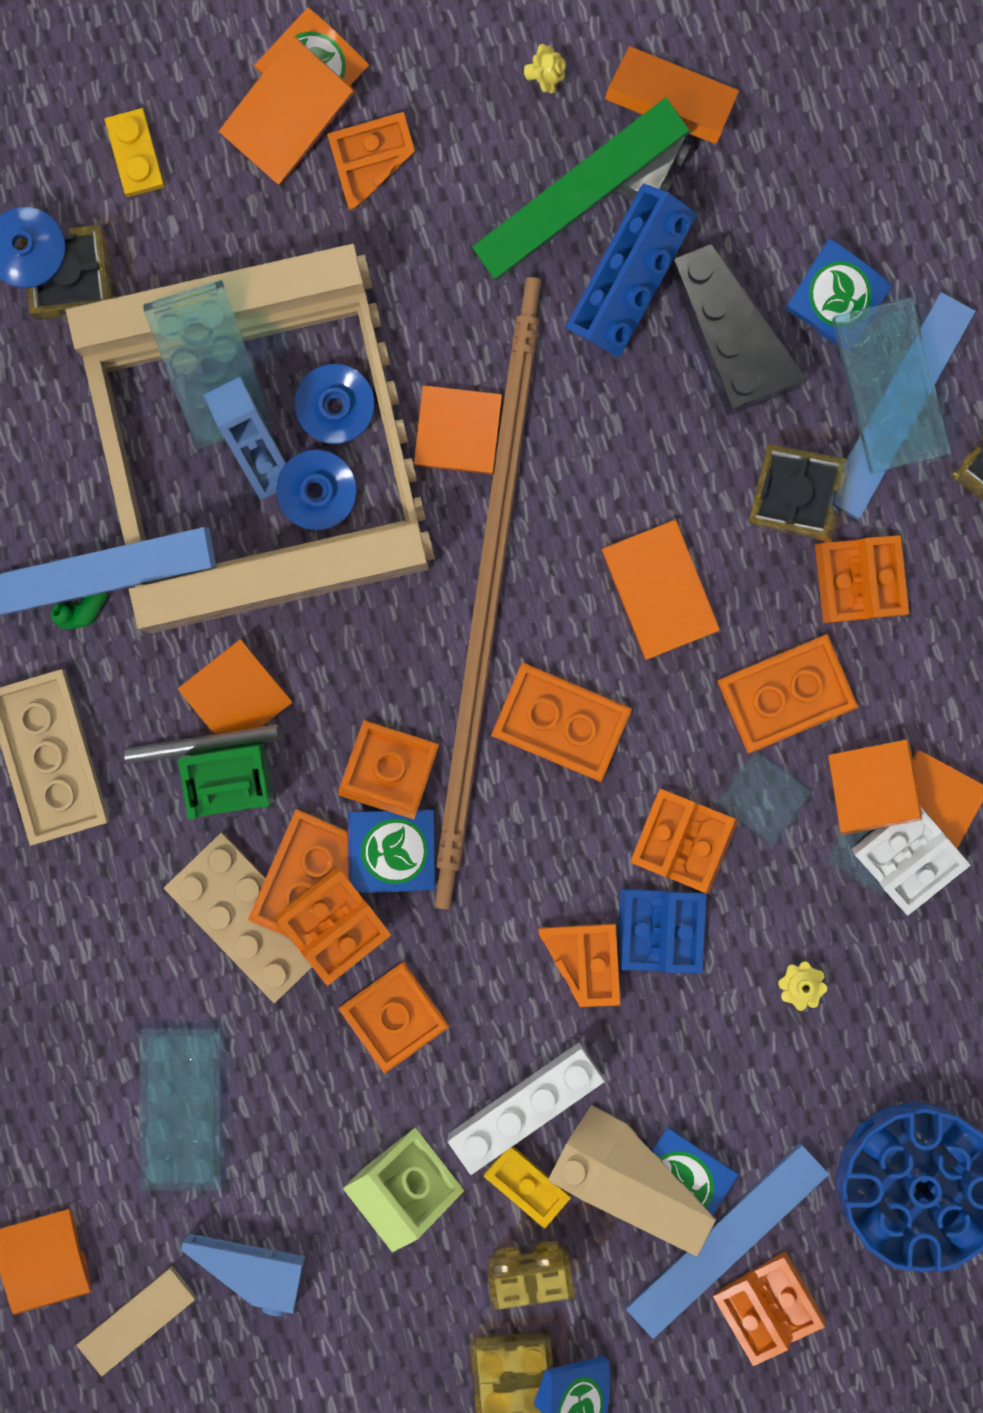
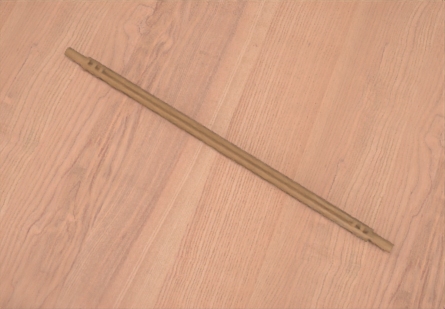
(487, 593)

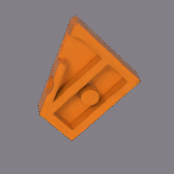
(370, 155)
(586, 961)

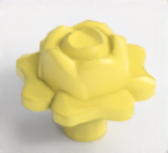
(546, 68)
(802, 986)

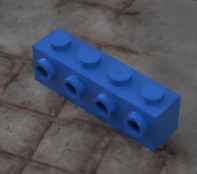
(631, 269)

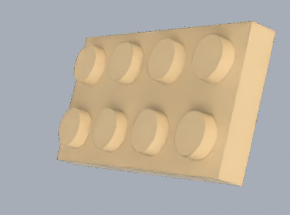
(49, 758)
(219, 896)

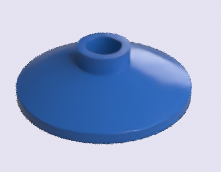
(43, 253)
(331, 383)
(337, 490)

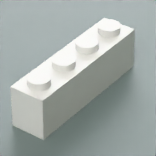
(525, 1108)

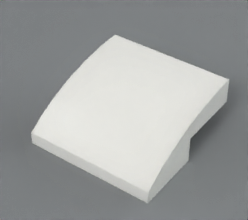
(911, 861)

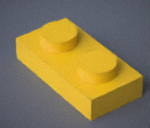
(134, 152)
(526, 1186)

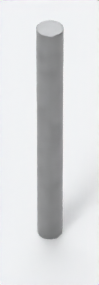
(203, 744)

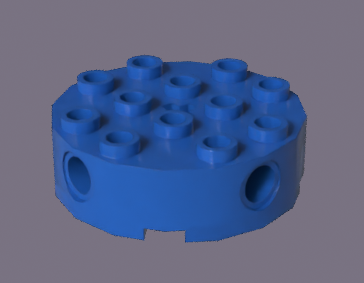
(879, 1195)

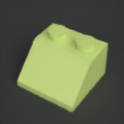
(404, 1190)

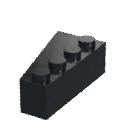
(733, 335)

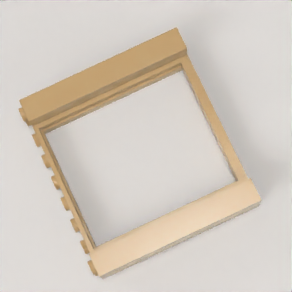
(265, 303)

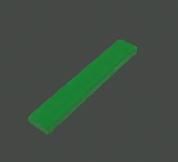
(581, 188)

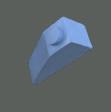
(246, 435)
(256, 1274)

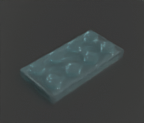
(202, 352)
(891, 385)
(181, 1108)

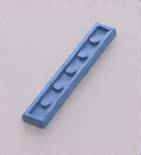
(940, 335)
(106, 570)
(727, 1241)

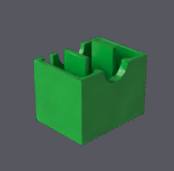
(225, 780)

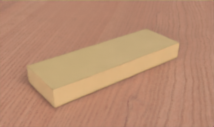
(136, 1321)

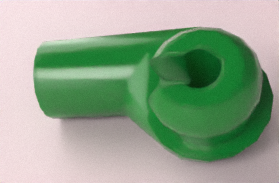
(78, 614)

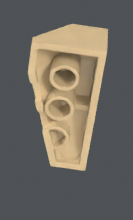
(623, 1177)

